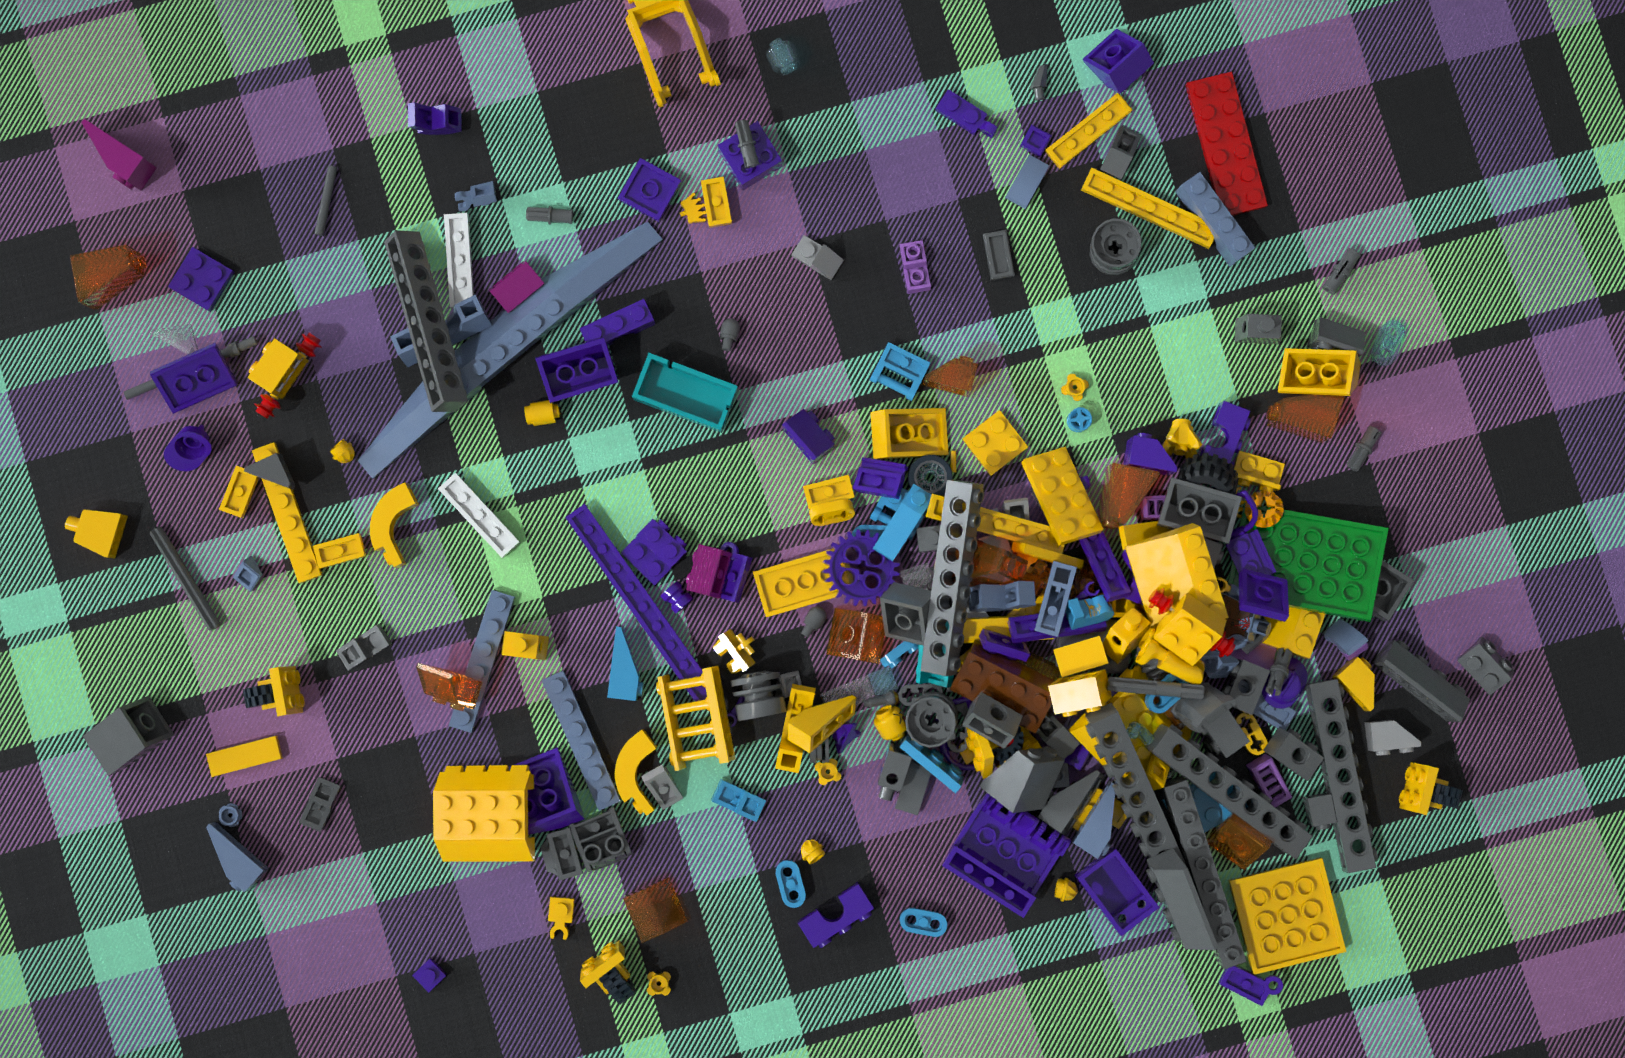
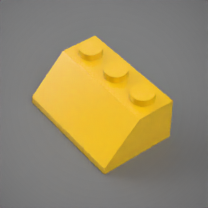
(1319, 372)

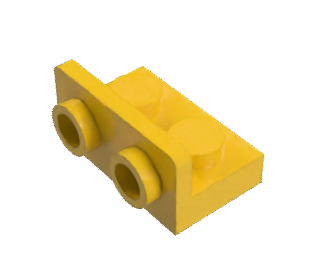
(1258, 471)

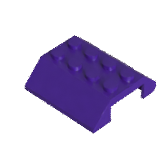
(1005, 854)

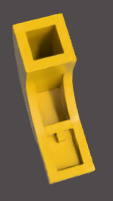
(384, 518)
(789, 754)
(626, 771)

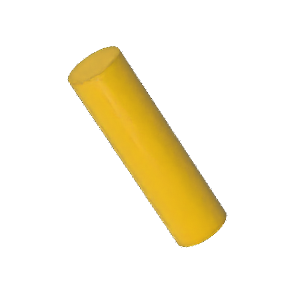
(953, 461)

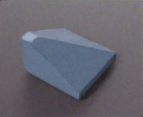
(248, 573)

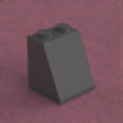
(128, 735)
(1025, 779)

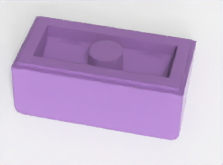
(1261, 656)

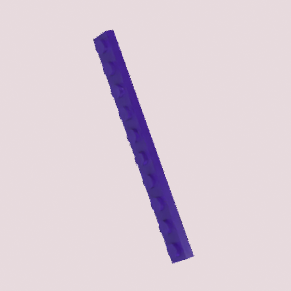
(636, 598)

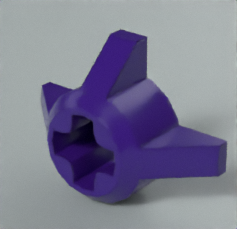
(845, 735)

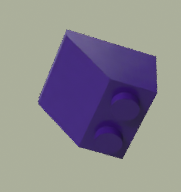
(1118, 60)
(808, 436)
(1148, 454)

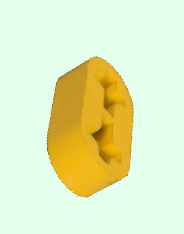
(832, 512)
(1255, 731)

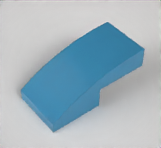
(738, 800)

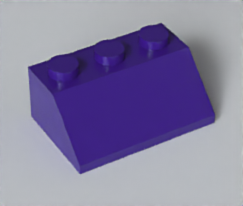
(577, 369)

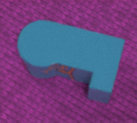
(1088, 611)

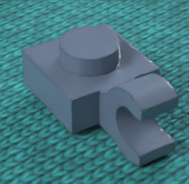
(480, 194)

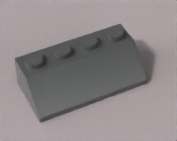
(1421, 681)
(1180, 901)

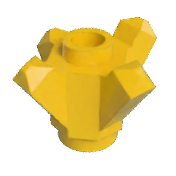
(1182, 439)

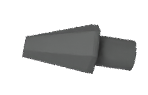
(1039, 82)

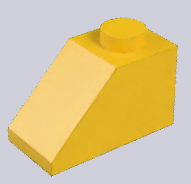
(1358, 681)

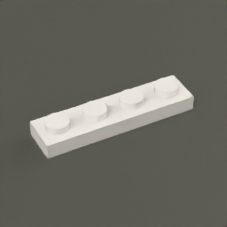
(458, 257)
(479, 515)

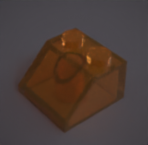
(953, 376)
(856, 635)
(449, 686)
(655, 909)

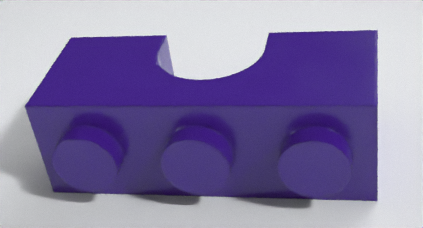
(622, 322)
(1232, 422)
(820, 929)

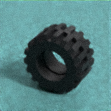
(1210, 471)

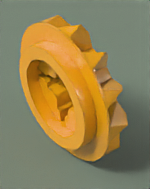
(1272, 516)

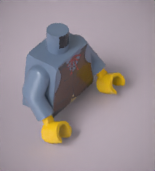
(1240, 624)

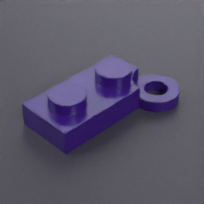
(736, 574)
(1249, 985)

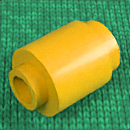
(541, 413)

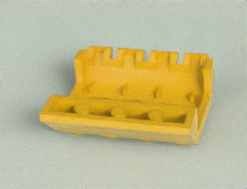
(1130, 708)
(483, 814)

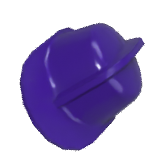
(188, 448)
(1291, 687)

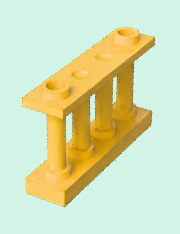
(718, 725)

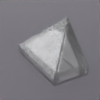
(180, 337)

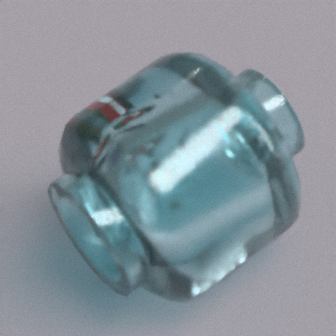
(783, 56)

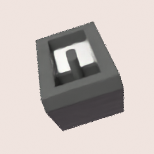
(272, 469)

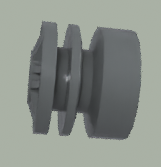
(1121, 235)
(758, 695)
(926, 732)

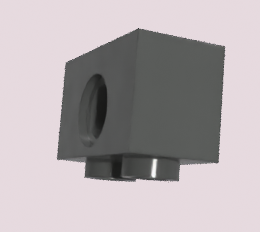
(1255, 677)
(992, 720)
(1282, 747)

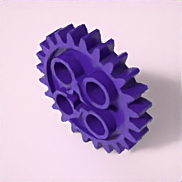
(857, 589)

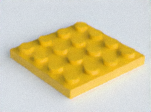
(1287, 916)

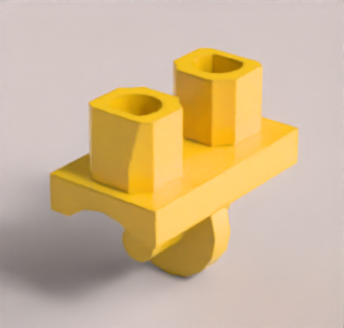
(738, 648)

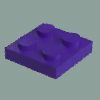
(649, 190)
(201, 279)
(1263, 594)

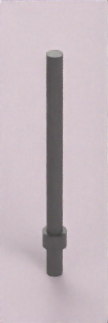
(233, 350)

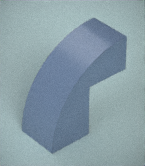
(1002, 597)

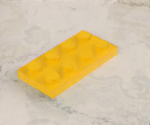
(1062, 496)
(796, 584)

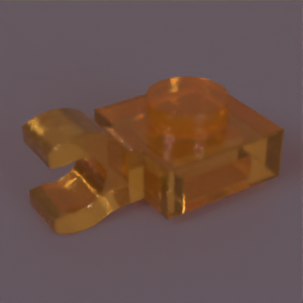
(1039, 573)

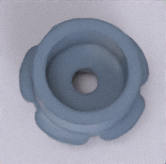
(224, 815)

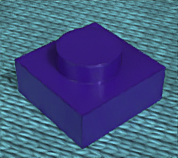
(429, 975)

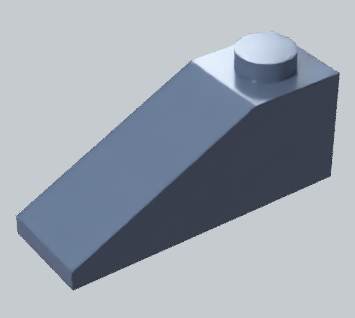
(1055, 598)
(1097, 826)
(237, 861)

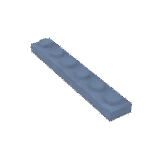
(484, 654)
(581, 740)

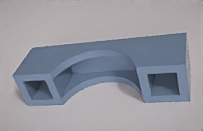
(1228, 235)
(466, 320)

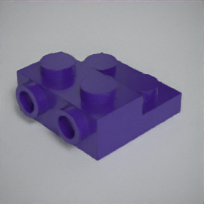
(655, 551)

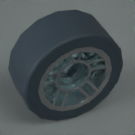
(934, 465)

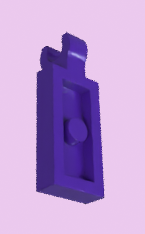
(965, 114)

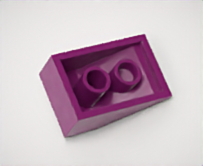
(126, 164)

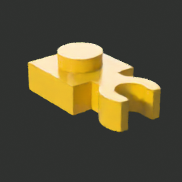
(561, 912)

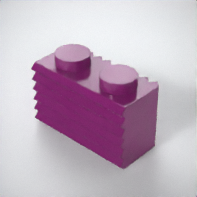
(708, 571)

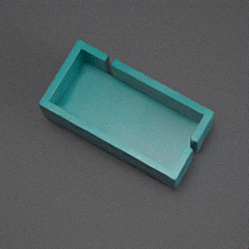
(685, 392)

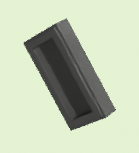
(998, 255)

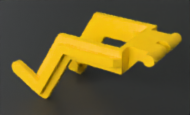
(650, 9)

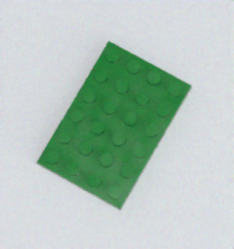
(1326, 560)

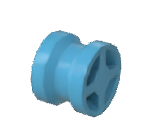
(1083, 418)

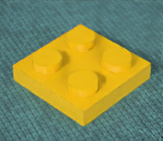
(995, 443)

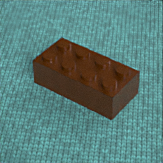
(1005, 682)

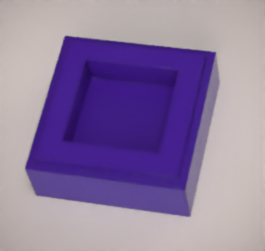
(1035, 140)

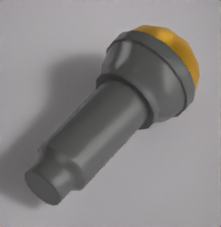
(889, 698)

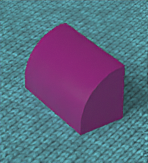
(516, 286)

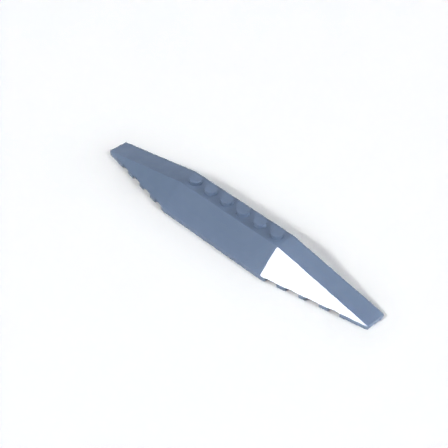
(510, 336)

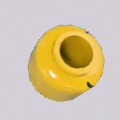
(890, 723)

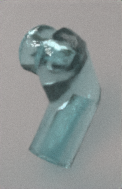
(1139, 730)

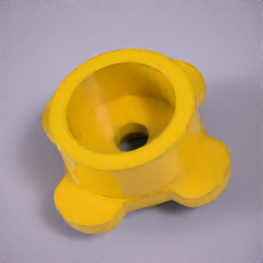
(1075, 393)
(833, 775)
(654, 988)

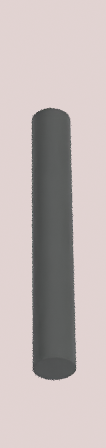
(325, 200)

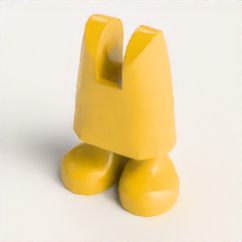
(1168, 660)

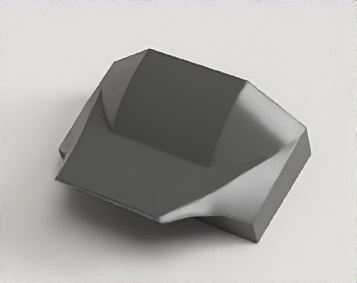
(562, 854)

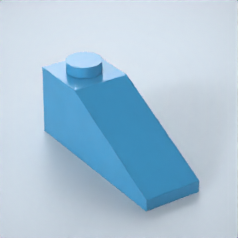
(903, 522)
(624, 675)

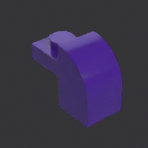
(434, 120)

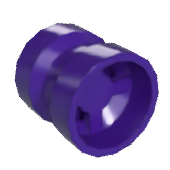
(676, 597)

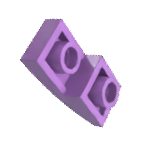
(915, 267)

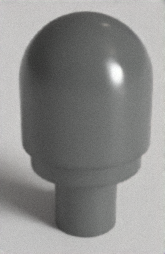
(729, 333)
(814, 620)

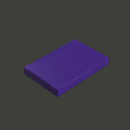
(193, 378)

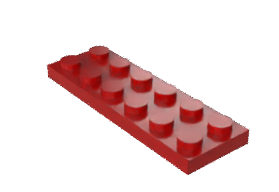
(1226, 143)

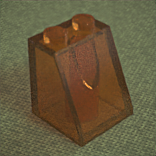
(106, 273)
(1306, 415)
(1122, 493)
(995, 566)

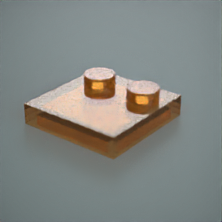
(1238, 841)

